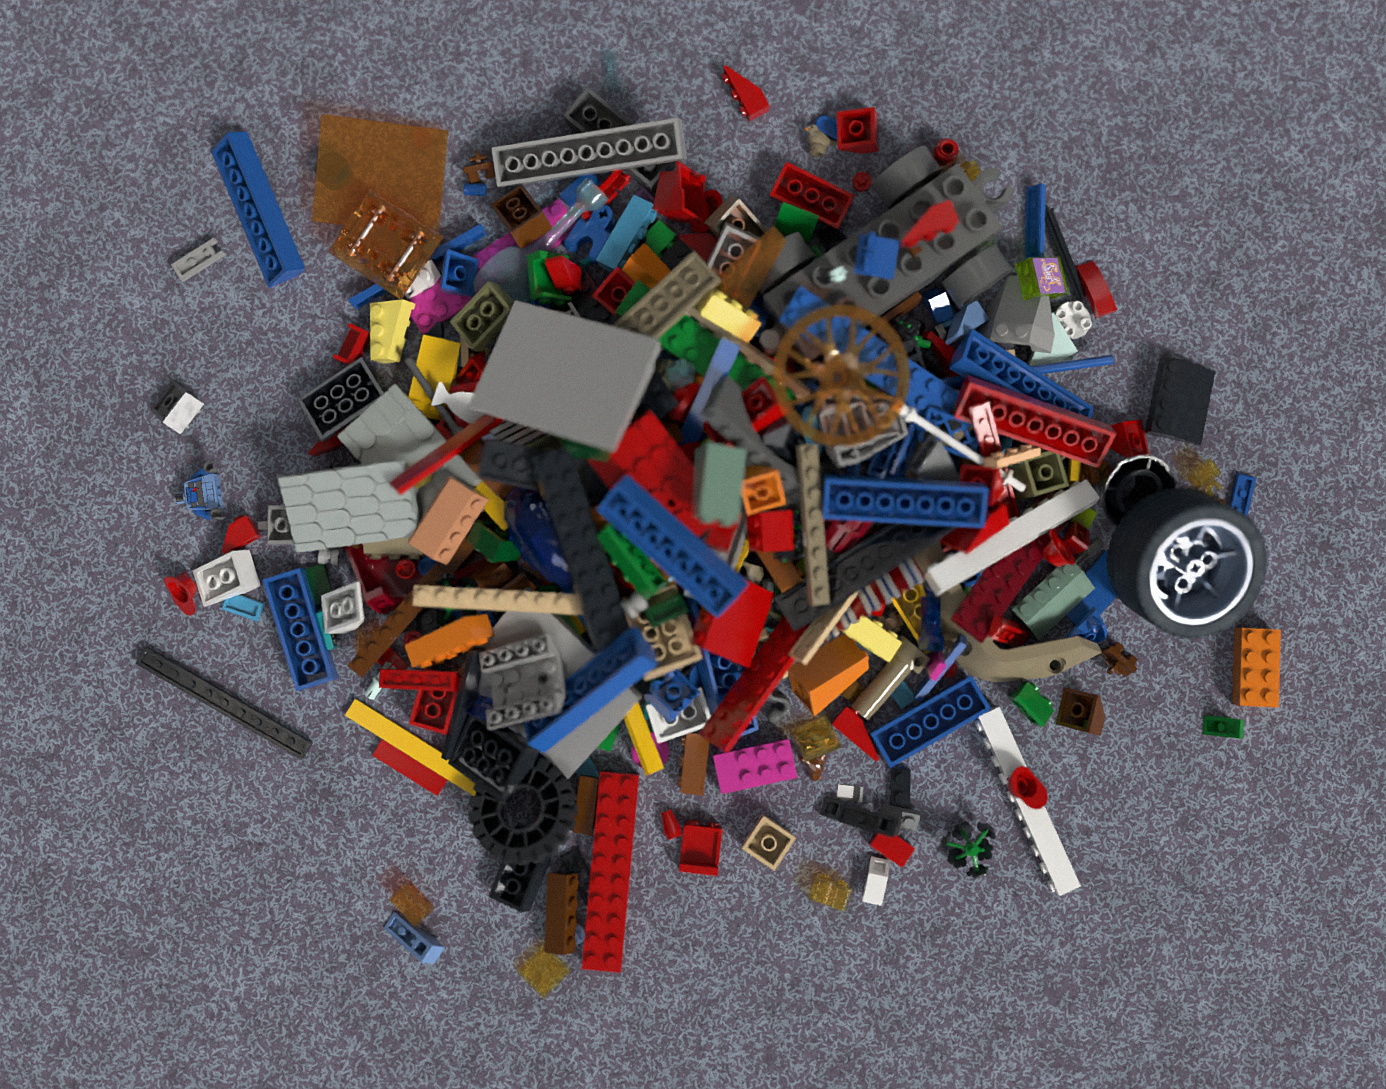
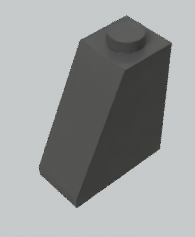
(933, 462)

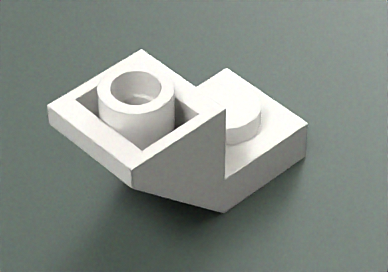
(426, 278)
(876, 881)

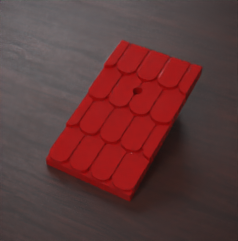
(657, 466)

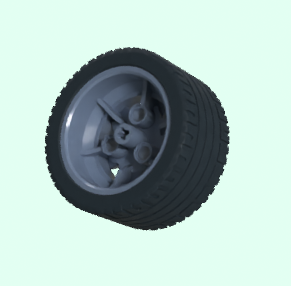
(1145, 553)

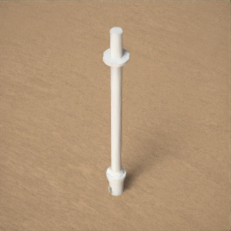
(910, 414)

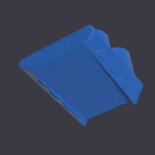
(1090, 627)
(671, 694)

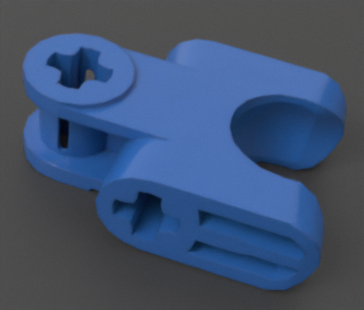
(593, 231)

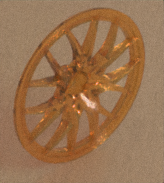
(850, 374)

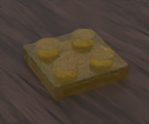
(816, 738)
(543, 971)

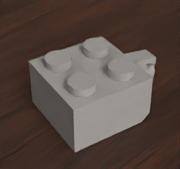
(277, 526)

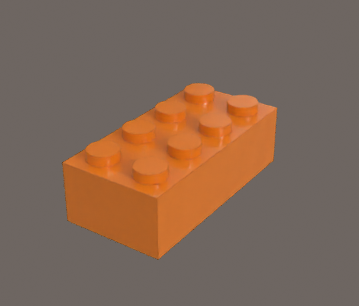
(450, 641)
(1256, 667)

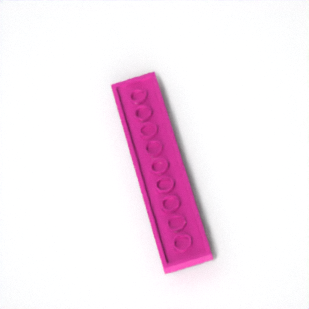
(436, 306)

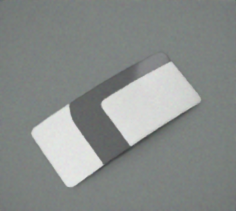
(850, 793)

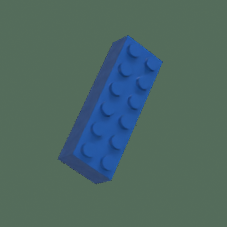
(299, 629)
(929, 720)

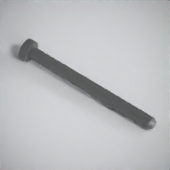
(430, 392)

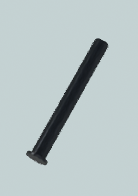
(1064, 254)

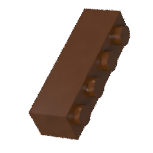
(561, 913)

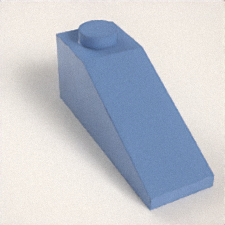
(969, 317)
(414, 939)

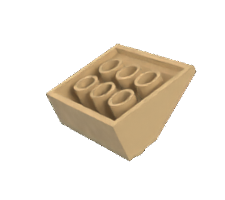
(668, 640)

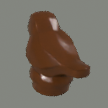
(815, 766)

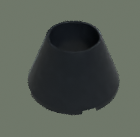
(1150, 477)

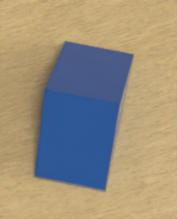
(937, 305)

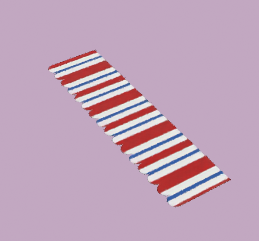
(876, 593)

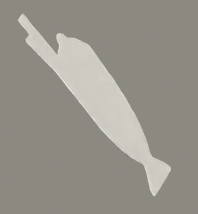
(457, 402)

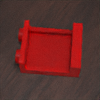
(701, 848)

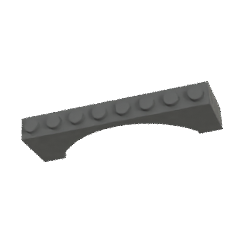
(727, 415)

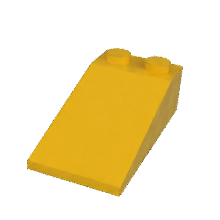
(437, 363)

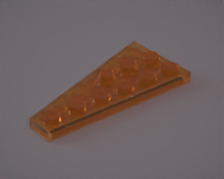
(748, 271)

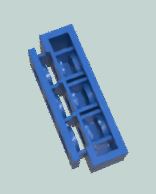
(890, 459)

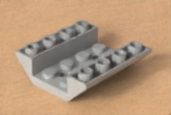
(524, 666)

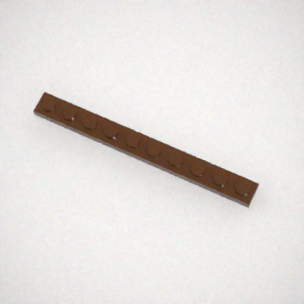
(405, 613)

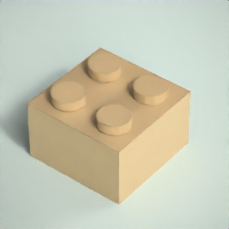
(768, 841)

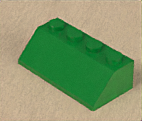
(632, 561)

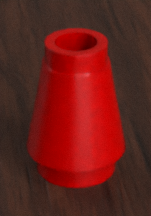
(670, 825)

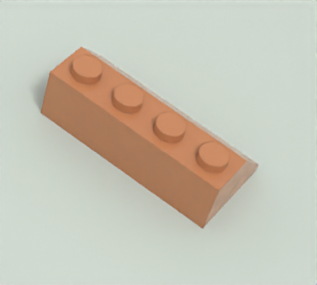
(448, 520)

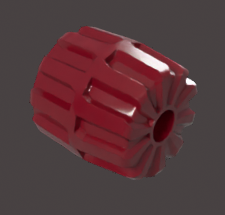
(845, 534)

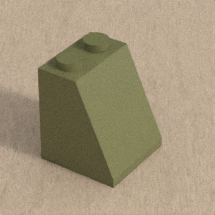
(1039, 475)

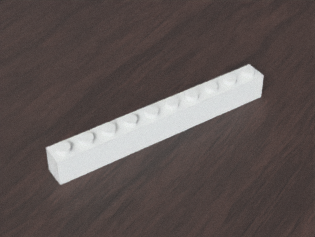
(1014, 536)
(1037, 822)

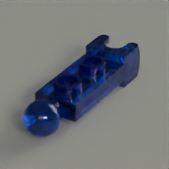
(930, 622)

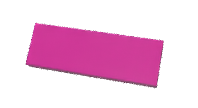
(936, 665)

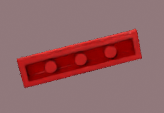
(1008, 631)

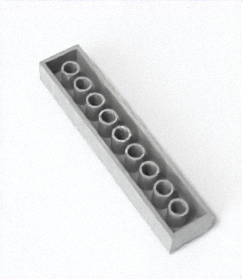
(589, 153)

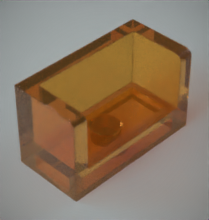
(412, 903)

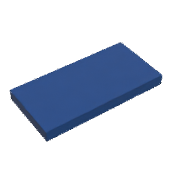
(1100, 596)

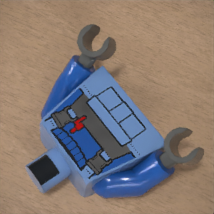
(203, 493)

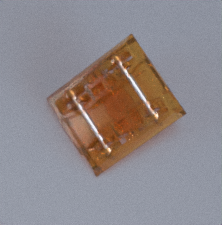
(385, 244)

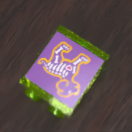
(1041, 277)

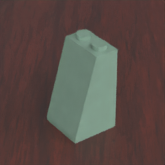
(718, 483)

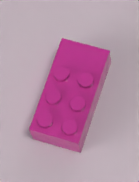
(755, 765)

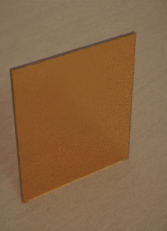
(389, 158)

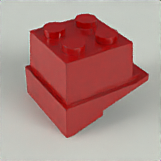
(682, 196)

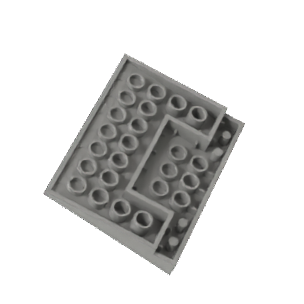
(566, 375)
(575, 653)

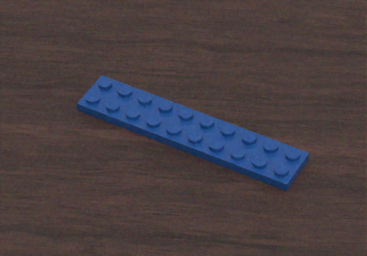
(924, 388)

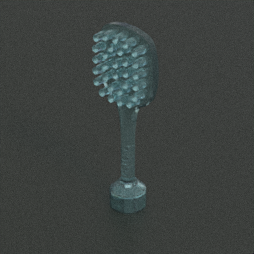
(510, 264)

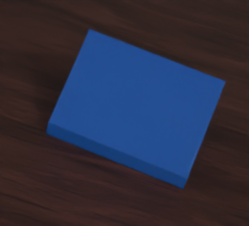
(458, 274)

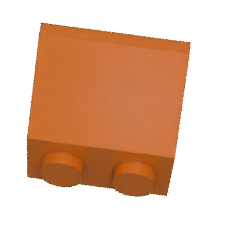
(761, 489)

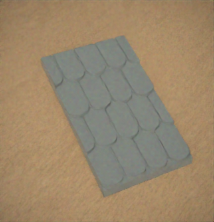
(399, 430)
(348, 506)

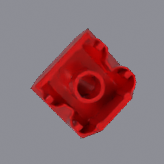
(686, 397)

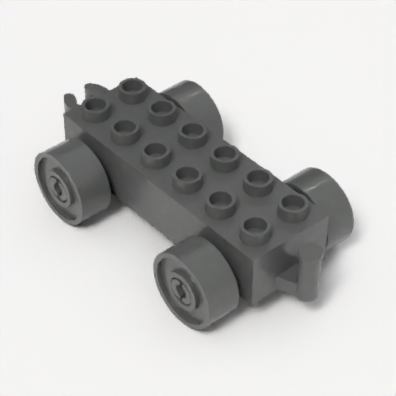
(908, 192)

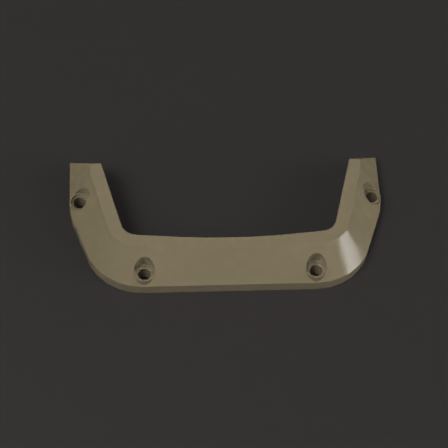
(985, 658)

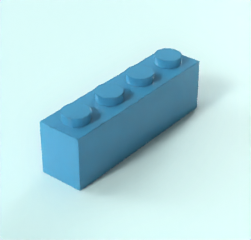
(627, 234)

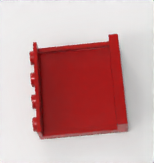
(738, 627)

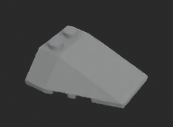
(1018, 319)
(853, 454)

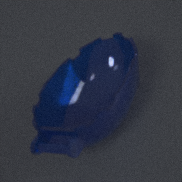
(534, 534)

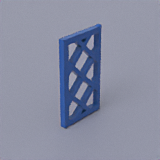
(945, 417)

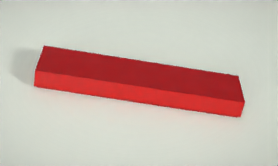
(417, 679)
(410, 767)

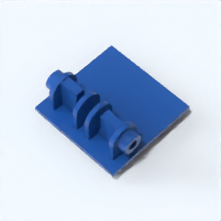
(876, 256)

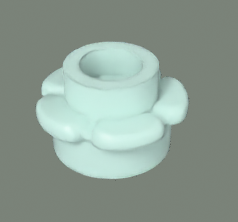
(837, 274)

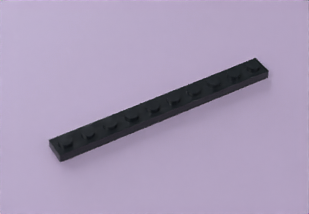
(224, 703)

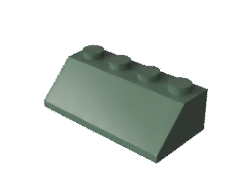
(1052, 599)

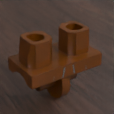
(472, 171)
(1117, 662)

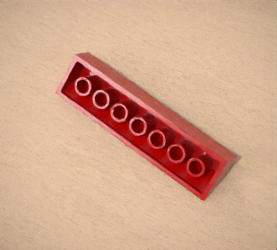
(1038, 422)

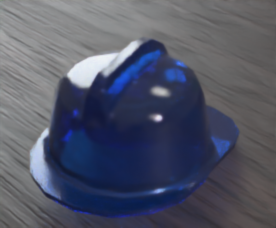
(480, 706)

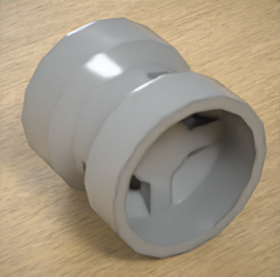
(329, 555)
(634, 605)

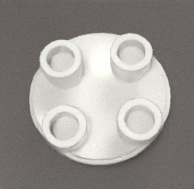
(1074, 318)

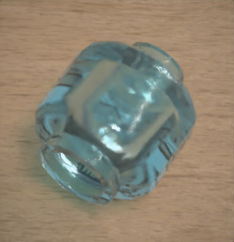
(680, 373)

